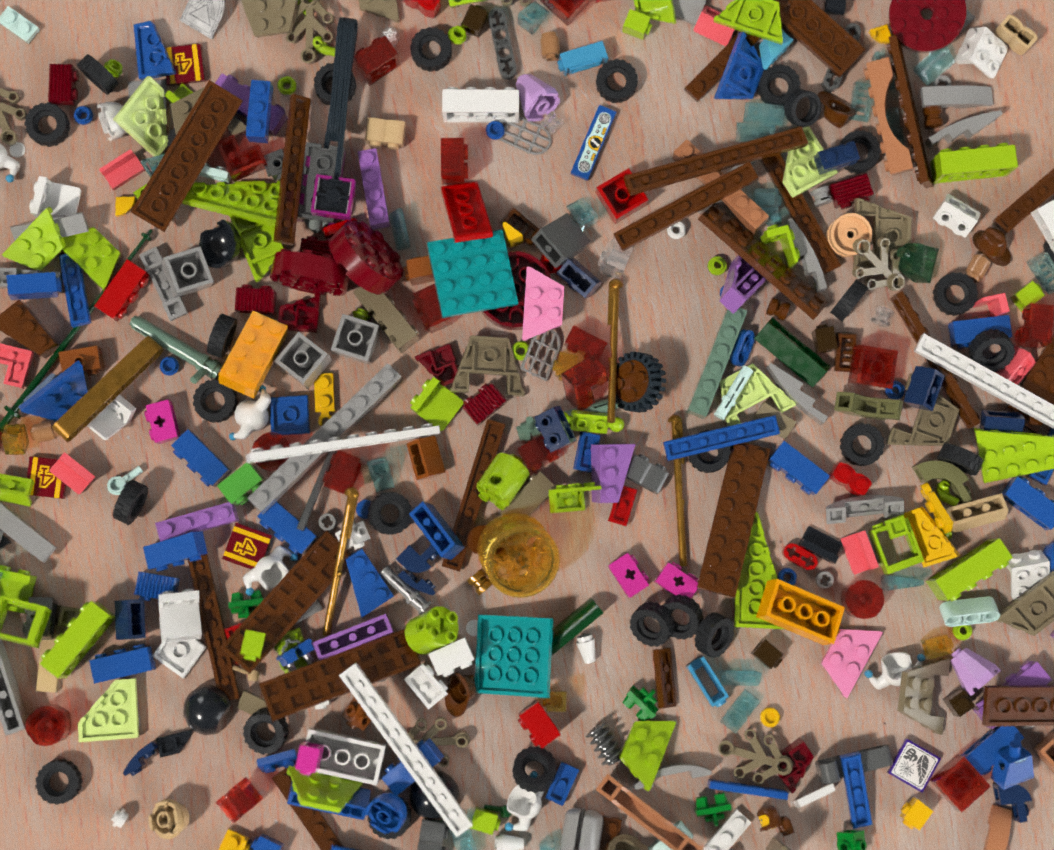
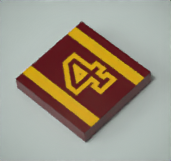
(187, 63)
(44, 481)
(246, 546)

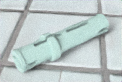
(729, 399)

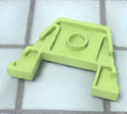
(755, 390)

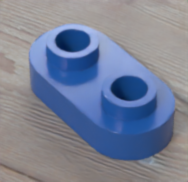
(742, 347)

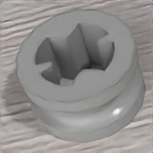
(942, 78)
(332, 518)
(819, 576)

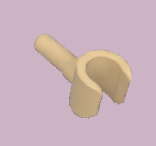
(254, 676)

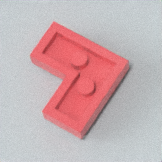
(18, 364)

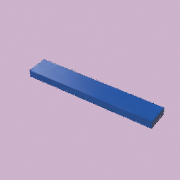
(721, 438)

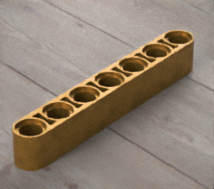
(107, 389)

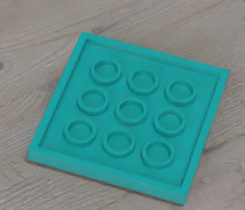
(472, 275)
(513, 655)

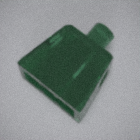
(917, 261)

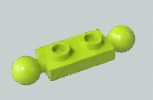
(592, 422)

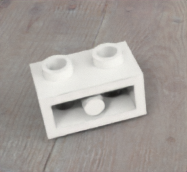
(956, 215)

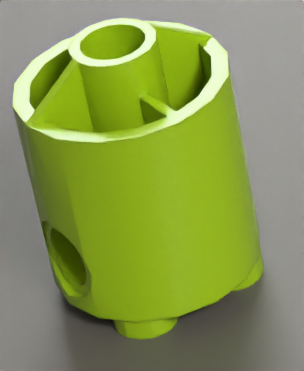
(502, 480)
(432, 630)

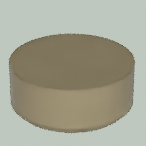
(366, 474)

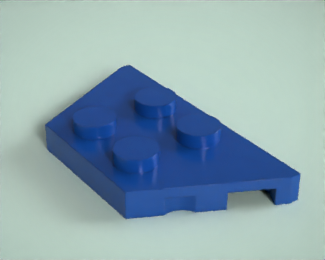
(741, 72)
(58, 395)

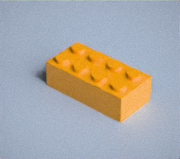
(253, 354)
(800, 612)

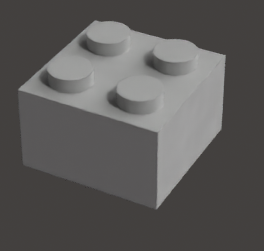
(187, 272)
(355, 339)
(303, 360)

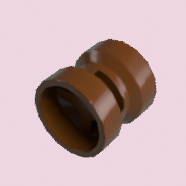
(932, 117)
(781, 312)

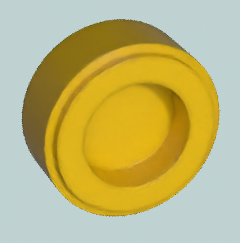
(769, 717)

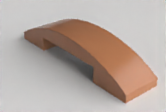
(999, 828)

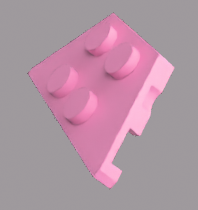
(542, 304)
(849, 656)

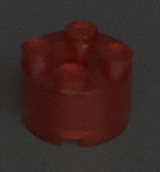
(266, 441)
(855, 607)
(42, 734)
(239, 800)

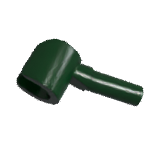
(503, 810)

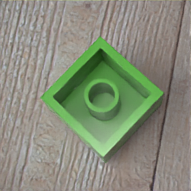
(241, 484)

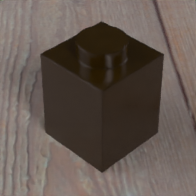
(474, 20)
(824, 339)
(767, 654)
(959, 702)

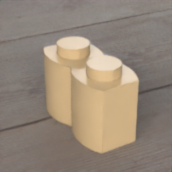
(1017, 36)
(385, 133)

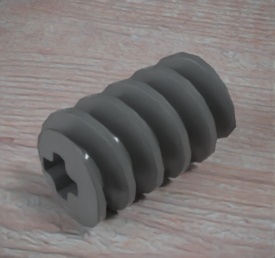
(604, 744)

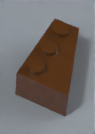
(25, 327)

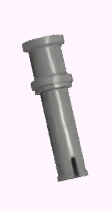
(412, 596)

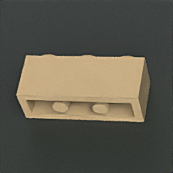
(978, 513)

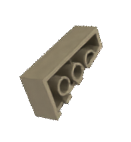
(388, 318)

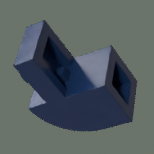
(414, 562)
(1016, 797)

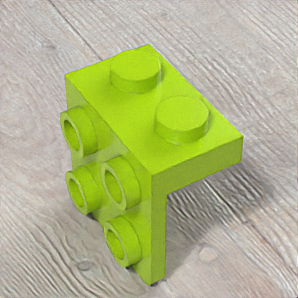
(786, 237)
(436, 404)
(569, 497)
(16, 585)

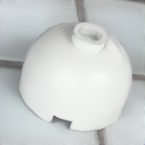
(108, 112)

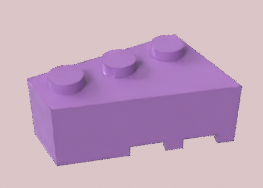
(740, 284)
(609, 470)

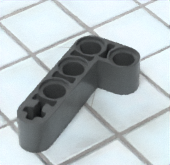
(873, 758)

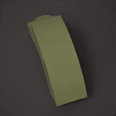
(868, 407)
(948, 472)

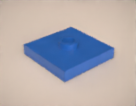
(290, 415)

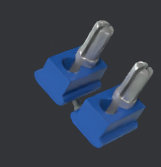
(302, 649)

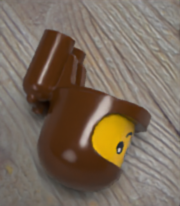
(770, 818)

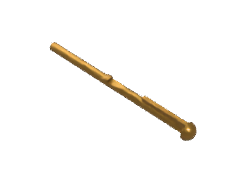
(613, 312)
(677, 432)
(352, 496)

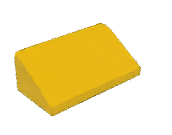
(511, 235)

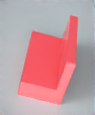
(706, 27)
(122, 169)
(996, 304)
(1018, 367)
(71, 473)
(859, 552)

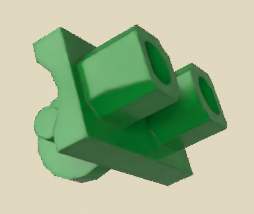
(244, 607)
(644, 700)
(721, 804)

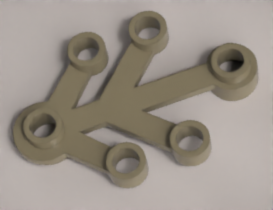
(310, 23)
(6, 131)
(881, 265)
(439, 741)
(759, 758)

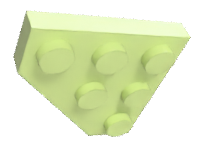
(145, 117)
(801, 169)
(112, 714)

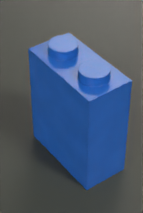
(33, 286)

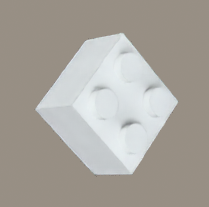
(451, 657)

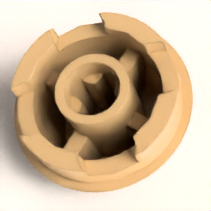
(168, 818)

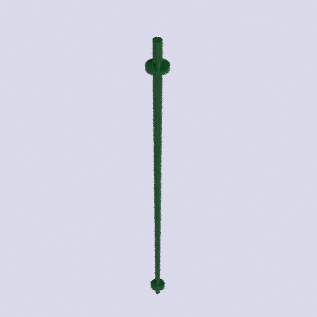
(13, 411)

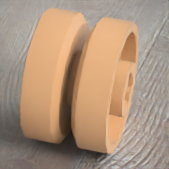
(847, 224)

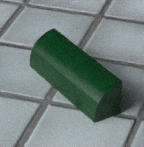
(792, 352)
(574, 624)

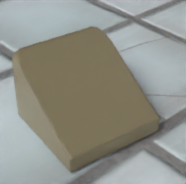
(65, 615)

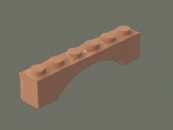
(881, 78)
(739, 203)
(645, 815)

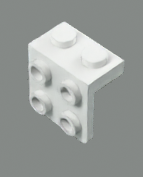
(982, 50)
(60, 197)
(112, 418)
(1026, 571)
(426, 686)

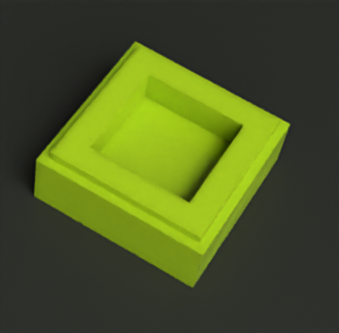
(896, 527)

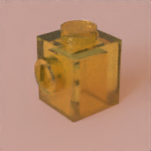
(564, 362)
(15, 439)
(937, 646)
(556, 702)

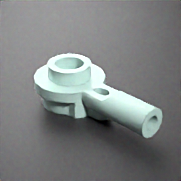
(117, 483)

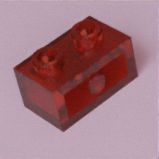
(584, 343)

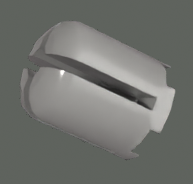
(582, 830)

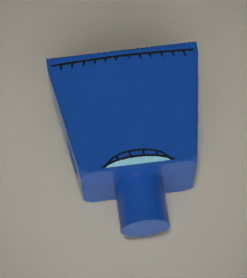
(1012, 766)

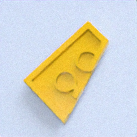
(931, 540)

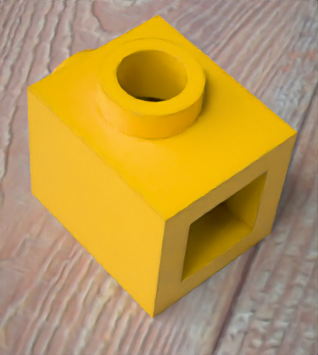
(915, 814)

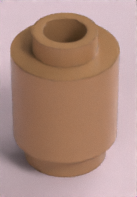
(550, 46)
(978, 267)
(43, 431)

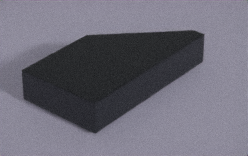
(173, 743)

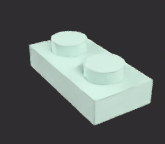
(18, 25)
(218, 173)

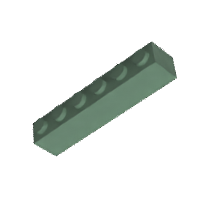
(716, 363)

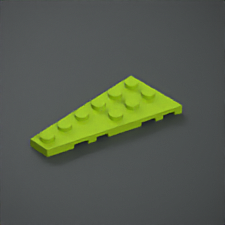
(244, 200)
(1013, 453)
(754, 575)

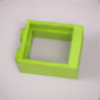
(916, 557)
(38, 626)

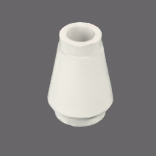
(586, 646)
(508, 842)

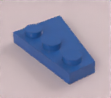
(150, 52)
(367, 583)

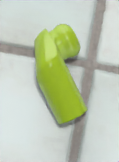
(322, 47)
(944, 493)

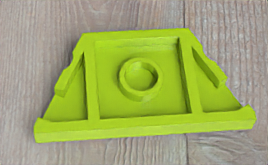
(657, 9)
(753, 17)
(38, 243)
(257, 245)
(93, 255)
(646, 748)
(323, 790)

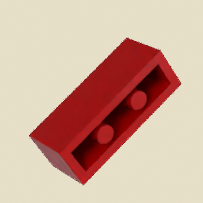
(122, 290)

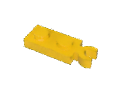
(324, 396)
(934, 506)

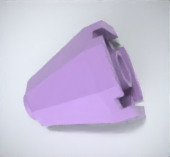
(536, 97)
(972, 670)

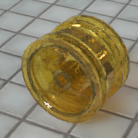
(518, 555)

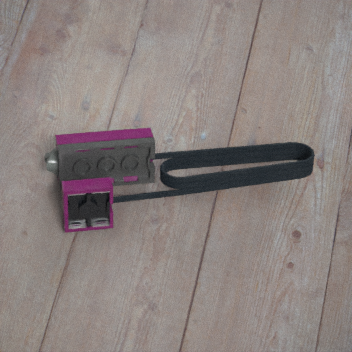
(323, 190)

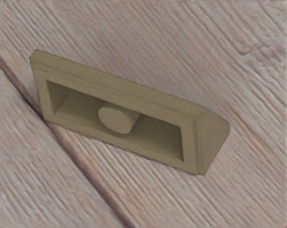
(784, 422)
(251, 702)

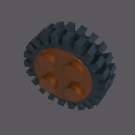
(638, 382)

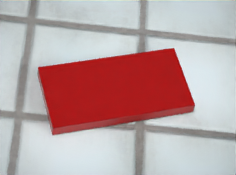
(466, 212)

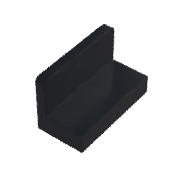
(820, 545)

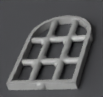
(531, 144)
(544, 361)

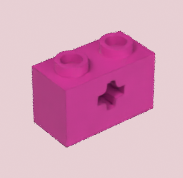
(170, 429)
(619, 569)
(672, 571)
(309, 758)

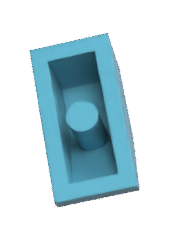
(772, 51)

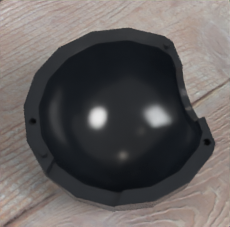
(220, 245)
(206, 709)
(421, 803)

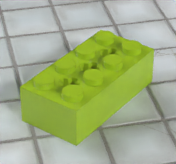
(973, 163)
(969, 569)
(77, 640)

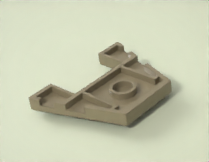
(270, 16)
(182, 108)
(885, 224)
(488, 357)
(929, 427)
(917, 691)

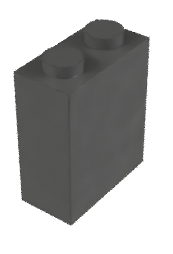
(561, 240)

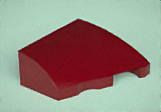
(301, 315)
(440, 363)
(800, 757)

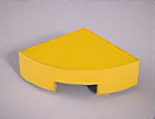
(881, 34)
(123, 205)

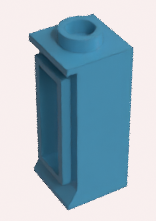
(582, 58)
(719, 698)

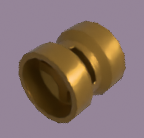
(480, 582)

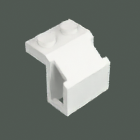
(179, 616)

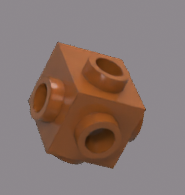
(356, 715)

